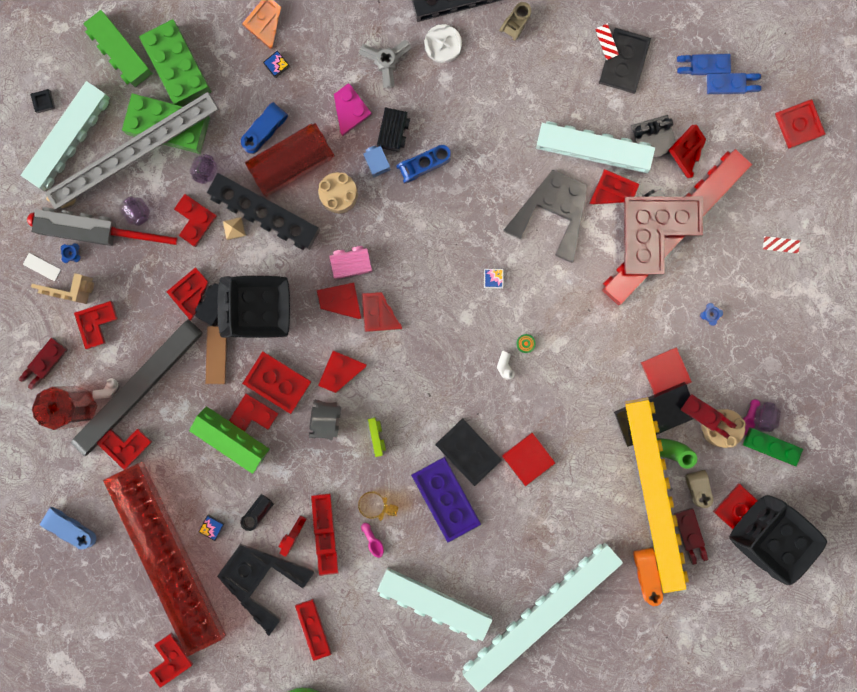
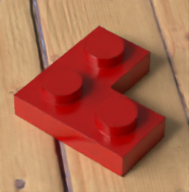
(199, 219)
(90, 321)
(252, 409)
(122, 451)
(174, 663)

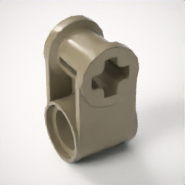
(514, 23)
(699, 486)

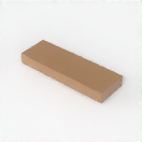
(215, 357)

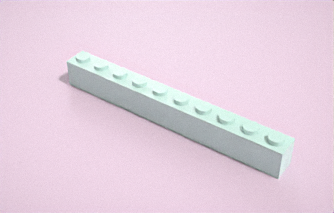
(541, 617)

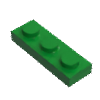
(773, 447)

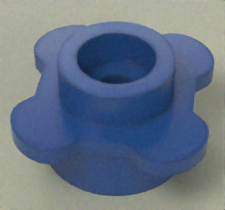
(65, 249)
(717, 313)

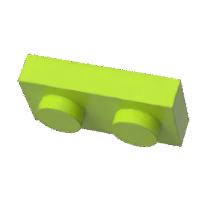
(378, 445)

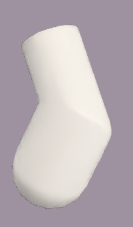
(503, 366)
(108, 391)

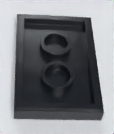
(626, 68)
(468, 452)

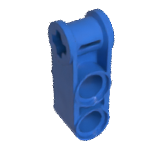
(263, 128)
(414, 167)

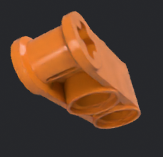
(648, 575)

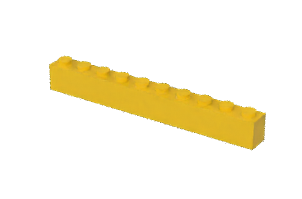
(655, 494)

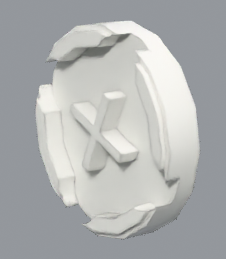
(443, 43)

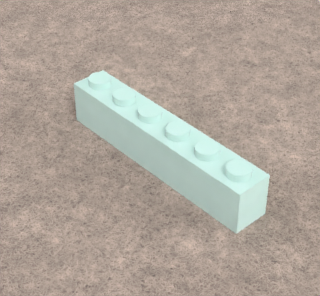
(65, 136)
(595, 147)
(434, 604)

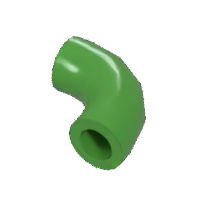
(678, 452)

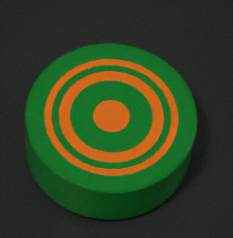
(525, 343)

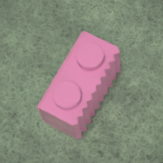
(350, 263)

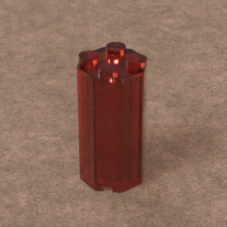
(289, 159)
(64, 407)

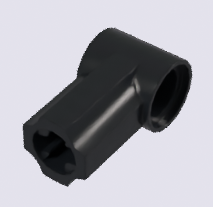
(257, 511)

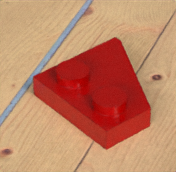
(688, 149)
(613, 189)
(189, 292)
(340, 300)
(378, 314)
(339, 371)
(289, 540)

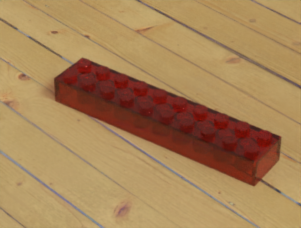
(165, 558)

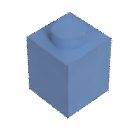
(376, 161)

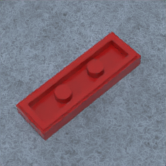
(313, 629)

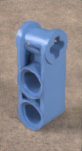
(68, 529)

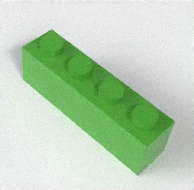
(117, 48)
(229, 439)

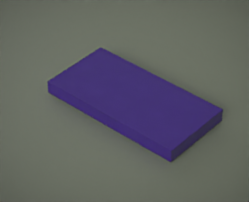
(446, 499)

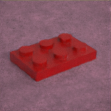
(276, 382)

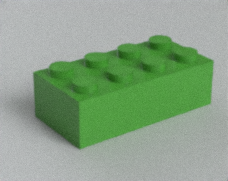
(175, 63)
(146, 112)

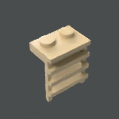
(79, 290)

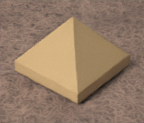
(234, 228)

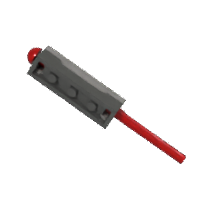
(85, 228)

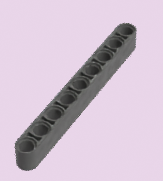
(137, 387)

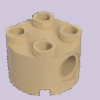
(338, 192)
(735, 434)

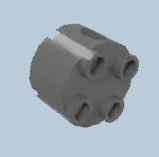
(324, 420)

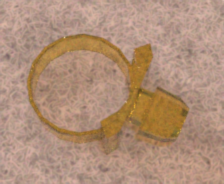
(390, 509)

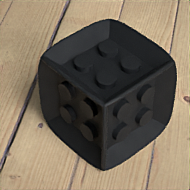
(253, 306)
(778, 539)

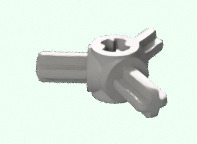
(391, 54)

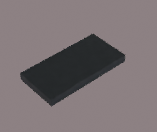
(667, 411)

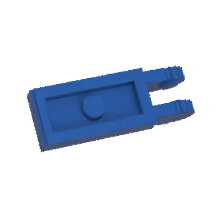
(705, 64)
(732, 83)

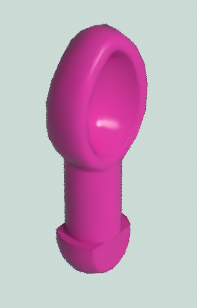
(749, 419)
(374, 545)

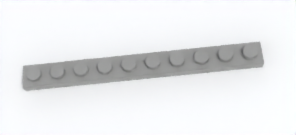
(132, 150)

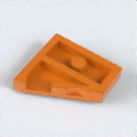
(264, 21)

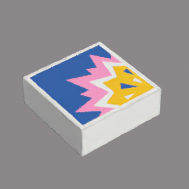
(493, 278)

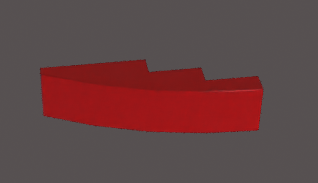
(324, 534)

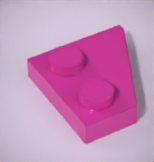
(350, 109)

